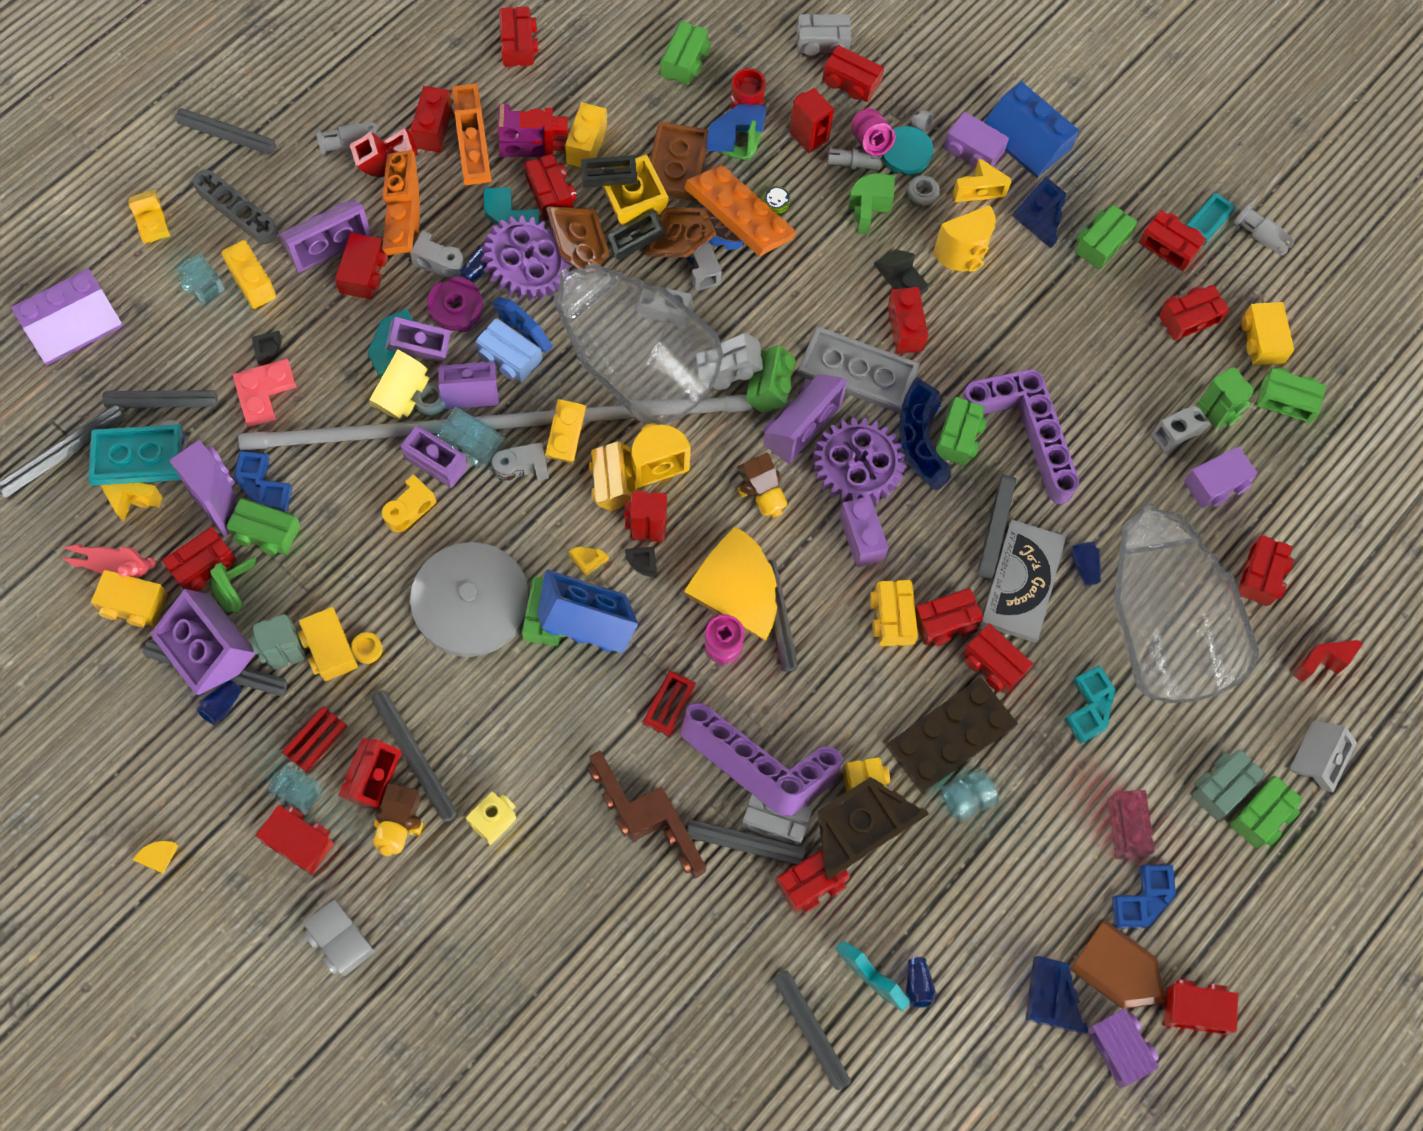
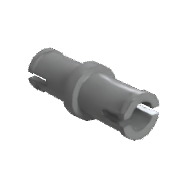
(853, 159)

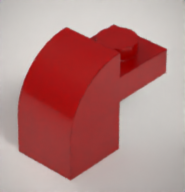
(371, 151)

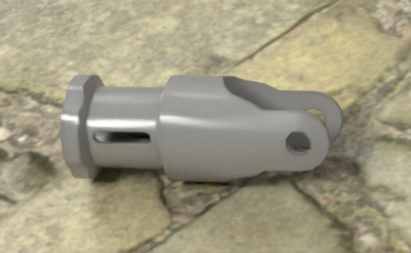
(343, 136)
(1264, 230)

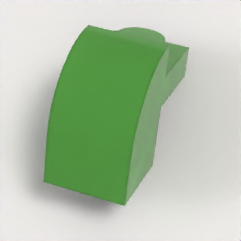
(871, 194)

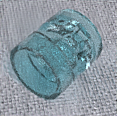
(971, 794)

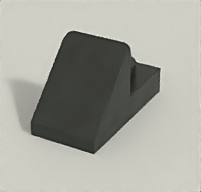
(899, 271)

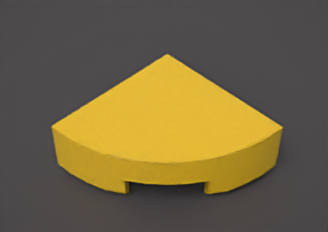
(588, 558)
(156, 855)

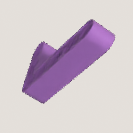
(1034, 424)
(754, 768)

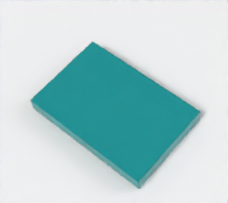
(134, 454)

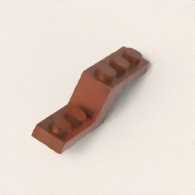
(646, 815)

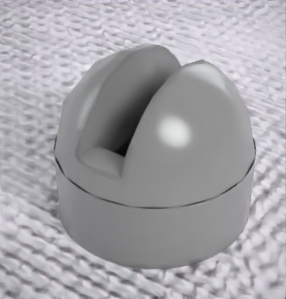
(922, 120)

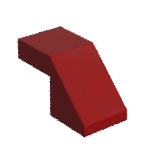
(1332, 655)

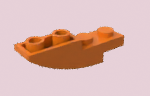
(402, 202)

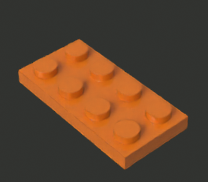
(740, 210)

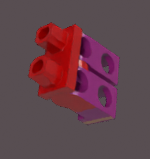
(530, 132)

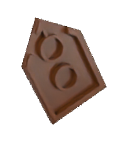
(685, 232)
(578, 235)
(1120, 969)

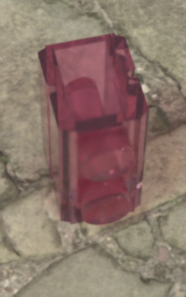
(1131, 824)

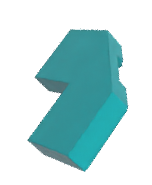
(499, 206)
(377, 354)
(1099, 695)
(879, 983)

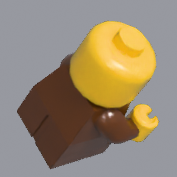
(761, 481)
(396, 818)

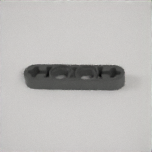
(234, 207)
(996, 526)

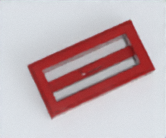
(658, 725)
(306, 732)

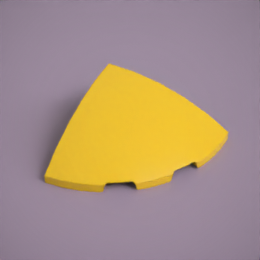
(737, 583)

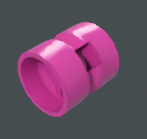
(872, 132)
(724, 639)

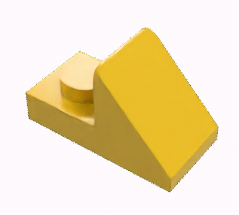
(986, 184)
(149, 216)
(138, 494)

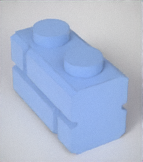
(509, 350)

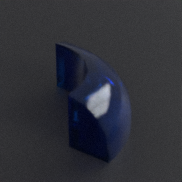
(915, 423)

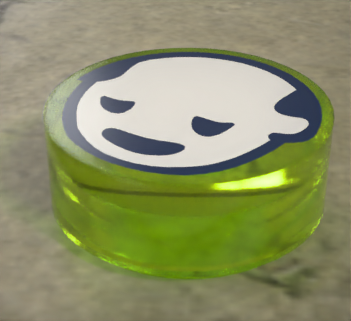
(777, 199)

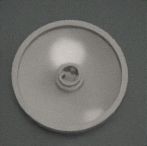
(469, 599)

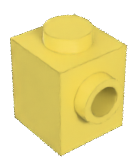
(492, 817)

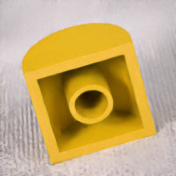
(637, 199)
(965, 240)
(659, 454)

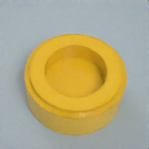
(366, 647)

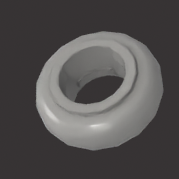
(923, 199)
(429, 409)

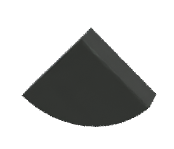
(266, 346)
(642, 560)

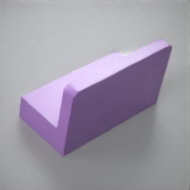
(468, 385)

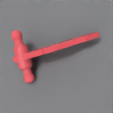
(123, 561)

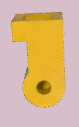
(409, 506)

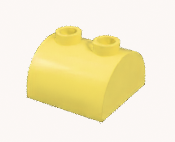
(398, 386)

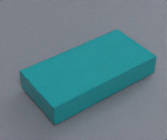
(1212, 216)

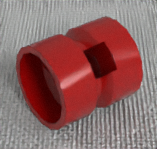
(748, 88)

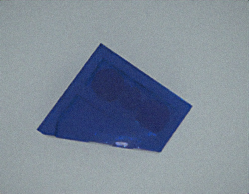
(1042, 211)
(1053, 997)

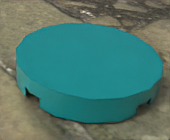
(910, 151)

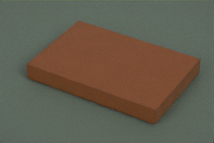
(678, 156)

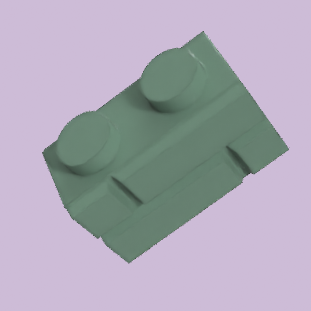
(277, 642)
(1227, 784)

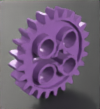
(524, 257)
(879, 449)

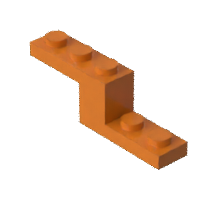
(471, 134)

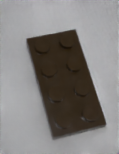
(951, 735)

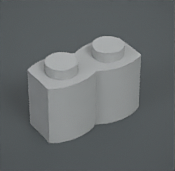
(338, 938)

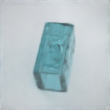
(471, 437)

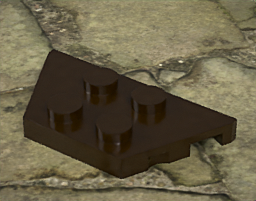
(862, 823)

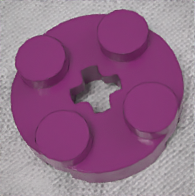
(456, 319)

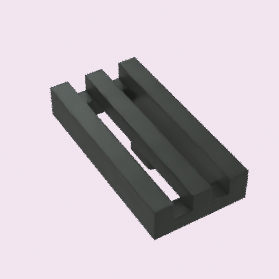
(608, 175)
(638, 238)

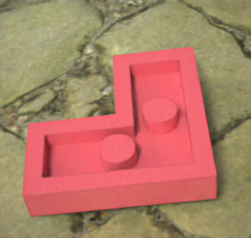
(256, 386)

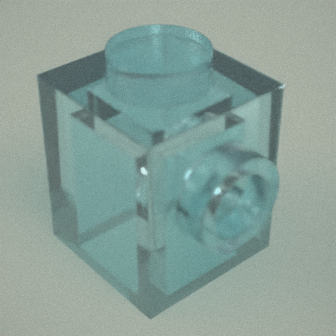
(199, 279)
(294, 789)

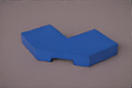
(724, 129)
(516, 317)
(251, 476)
(1157, 893)

